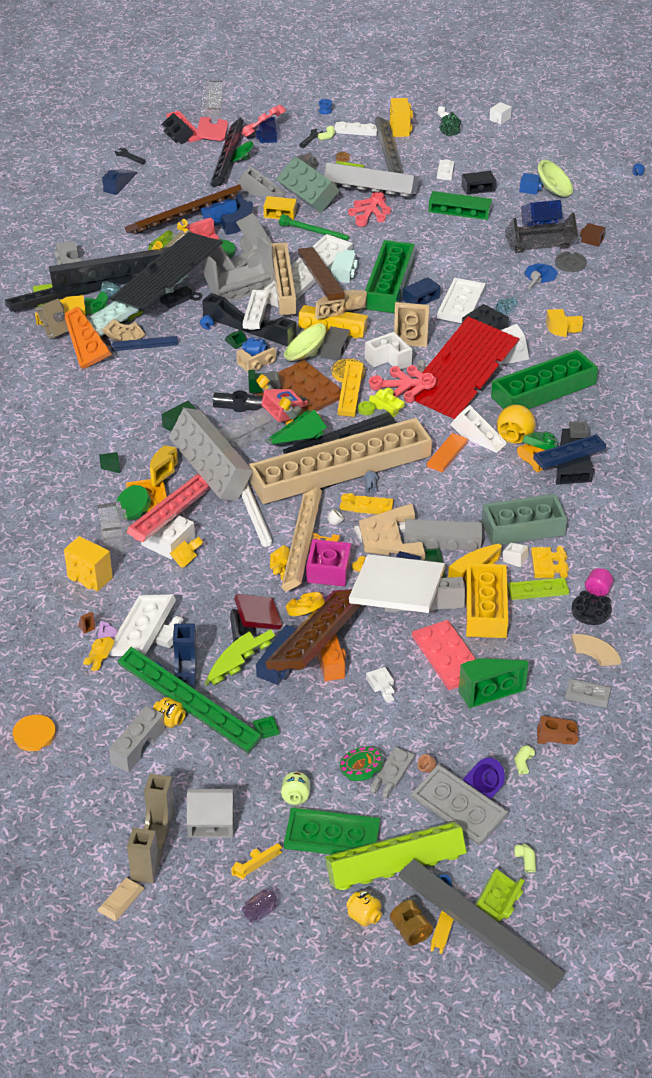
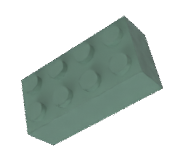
(307, 184)
(524, 519)

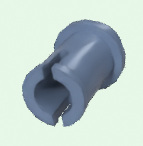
(370, 479)

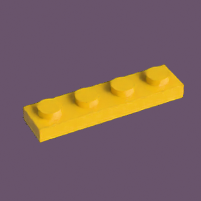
(350, 389)

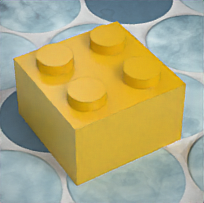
(400, 117)
(88, 563)

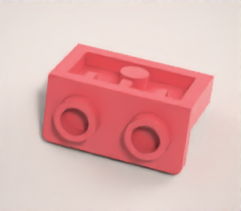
(203, 227)

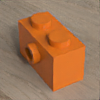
(332, 660)

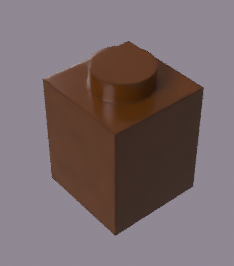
(592, 234)

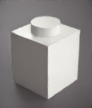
(500, 113)

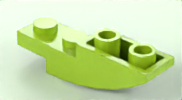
(232, 658)

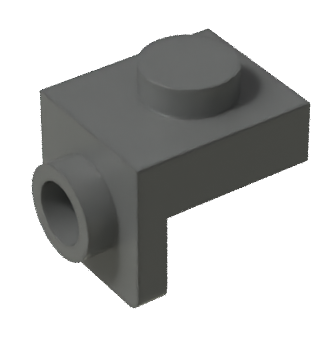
(309, 159)

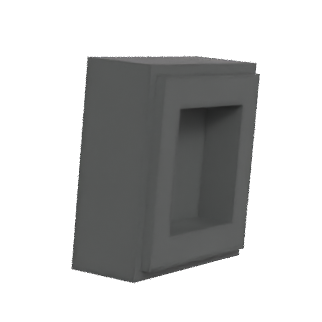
(578, 429)

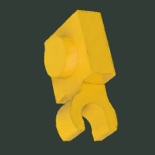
(185, 552)
(279, 560)
(100, 650)

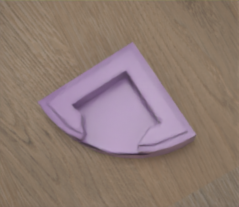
(106, 630)

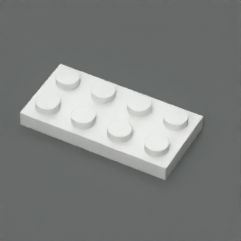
(460, 299)
(142, 623)

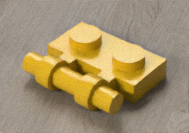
(543, 562)

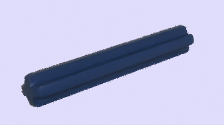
(144, 343)

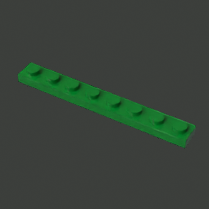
(191, 700)

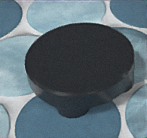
(591, 608)

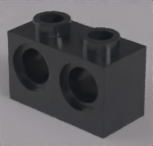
(177, 129)

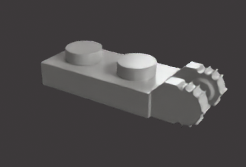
(392, 771)

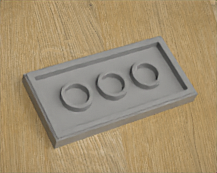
(459, 803)

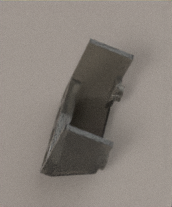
(541, 236)

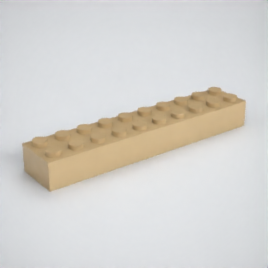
(339, 460)

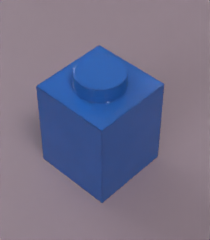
(530, 184)

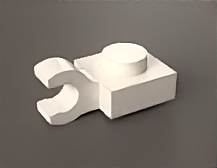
(165, 634)
(381, 681)

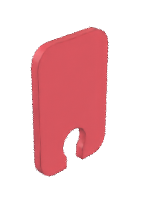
(212, 131)

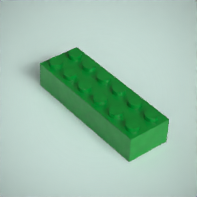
(389, 276)
(545, 381)

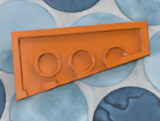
(85, 339)

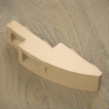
(330, 308)

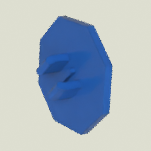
(547, 272)

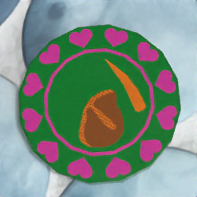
(361, 763)

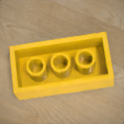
(486, 600)

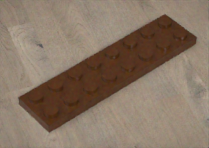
(183, 209)
(313, 633)

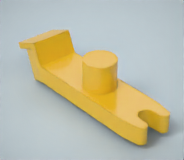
(258, 859)
(442, 932)

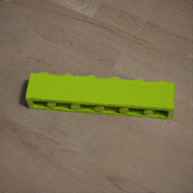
(392, 855)

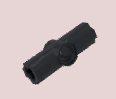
(238, 401)

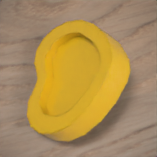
(356, 566)

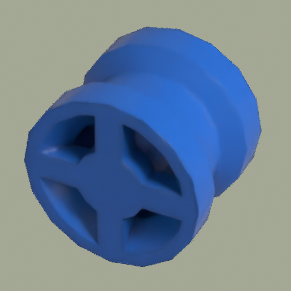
(325, 106)

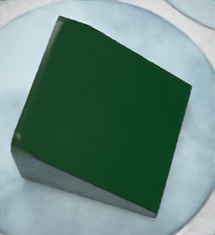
(236, 339)
(110, 462)

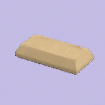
(121, 899)

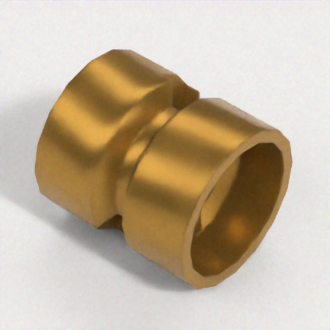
(411, 923)

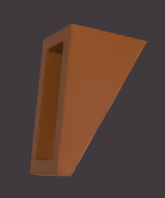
(87, 622)

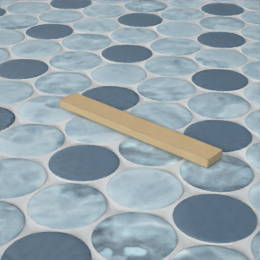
(301, 539)

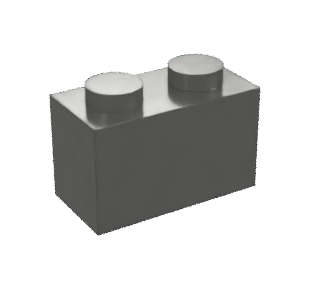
(335, 343)

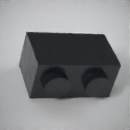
(478, 182)

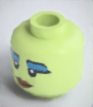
(295, 788)

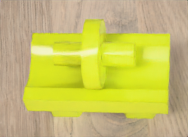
(385, 400)

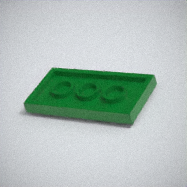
(329, 831)

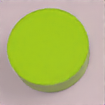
(366, 408)

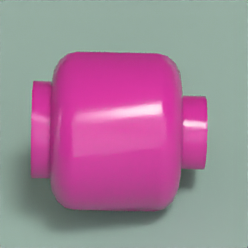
(599, 582)

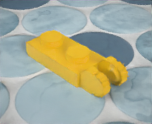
(365, 504)

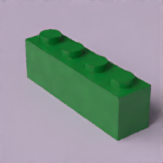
(460, 205)

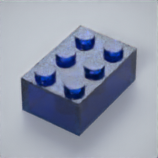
(541, 212)

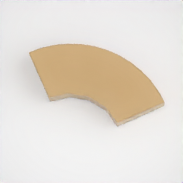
(123, 332)
(597, 648)

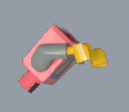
(281, 403)

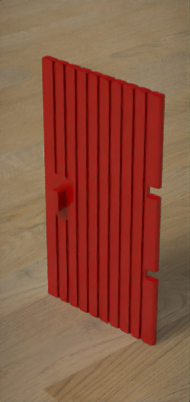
(464, 364)

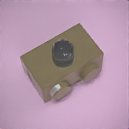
(53, 318)

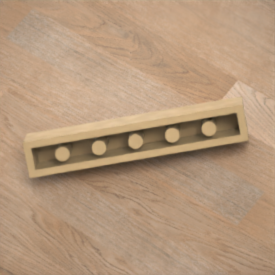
(283, 279)

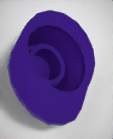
(486, 777)

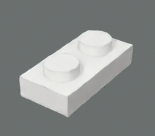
(445, 169)

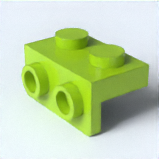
(499, 895)

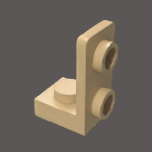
(255, 362)

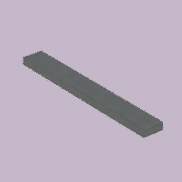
(388, 145)
(482, 925)

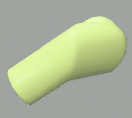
(327, 135)
(523, 754)
(528, 855)

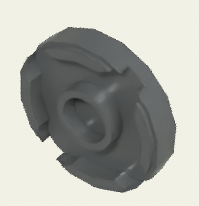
(570, 262)

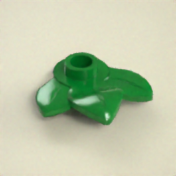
(95, 305)

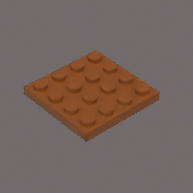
(309, 383)

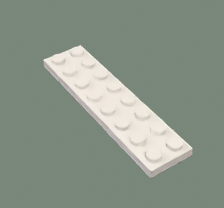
(302, 278)

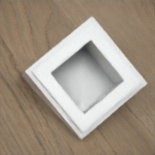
(515, 554)

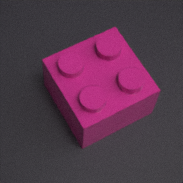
(328, 562)

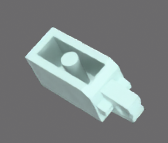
(344, 266)

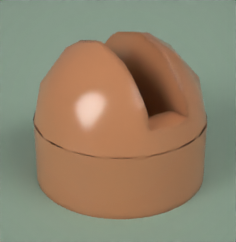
(426, 760)

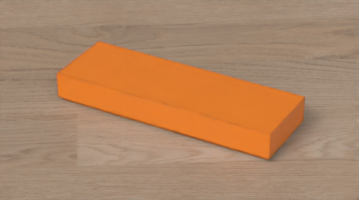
(447, 452)

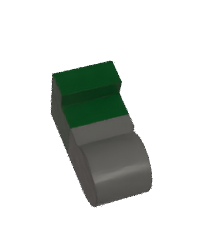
(254, 387)

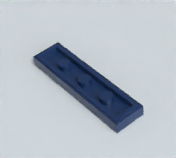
(569, 451)

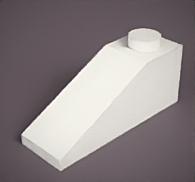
(476, 429)

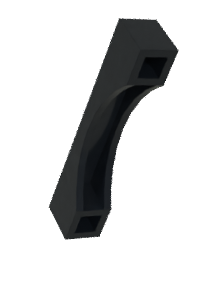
(222, 311)

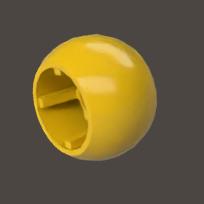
(515, 423)

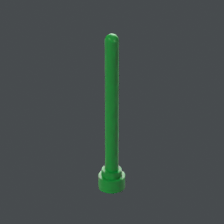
(285, 221)

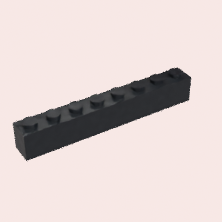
(102, 267)

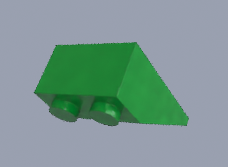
(303, 427)
(491, 679)

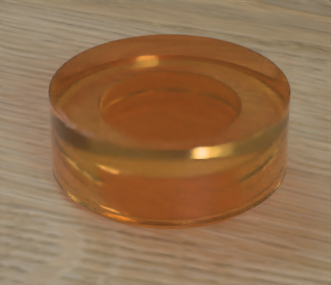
(342, 156)

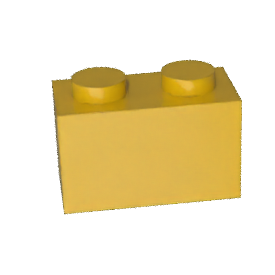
(276, 206)

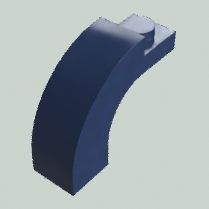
(229, 220)
(185, 653)

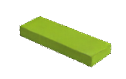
(537, 588)

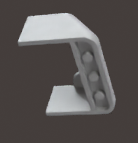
(251, 229)
(241, 281)

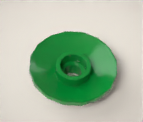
(243, 151)

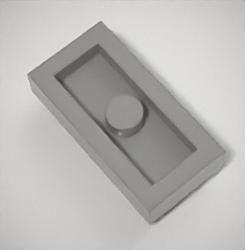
(588, 693)

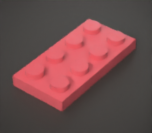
(443, 650)

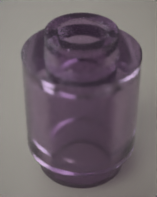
(260, 905)

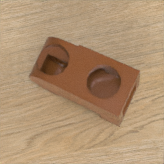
(557, 731)

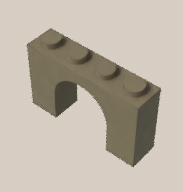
(147, 844)

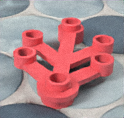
(249, 129)
(376, 199)
(423, 381)

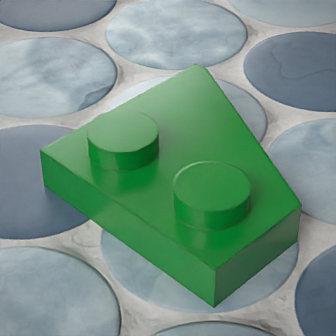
(541, 440)

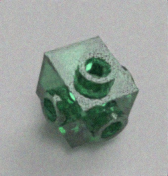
(450, 124)

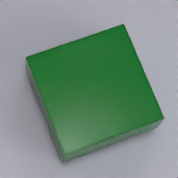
(266, 727)

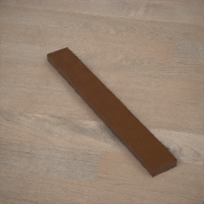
(321, 273)

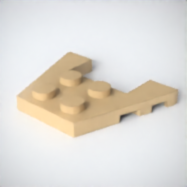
(382, 535)

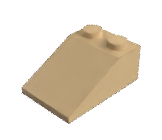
(412, 323)

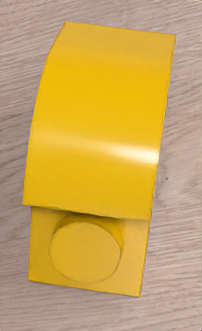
(560, 324)

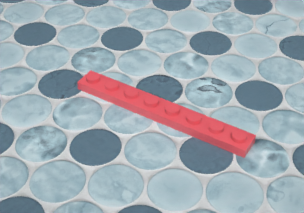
(168, 509)

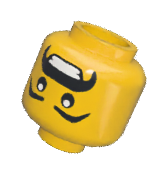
(172, 710)
(364, 908)

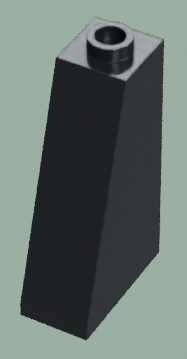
(576, 470)

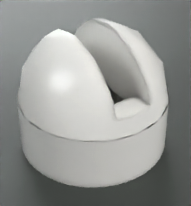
(335, 517)

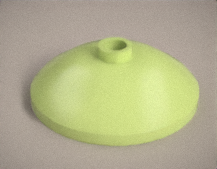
(554, 178)
(306, 343)

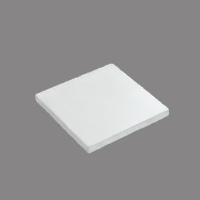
(397, 583)

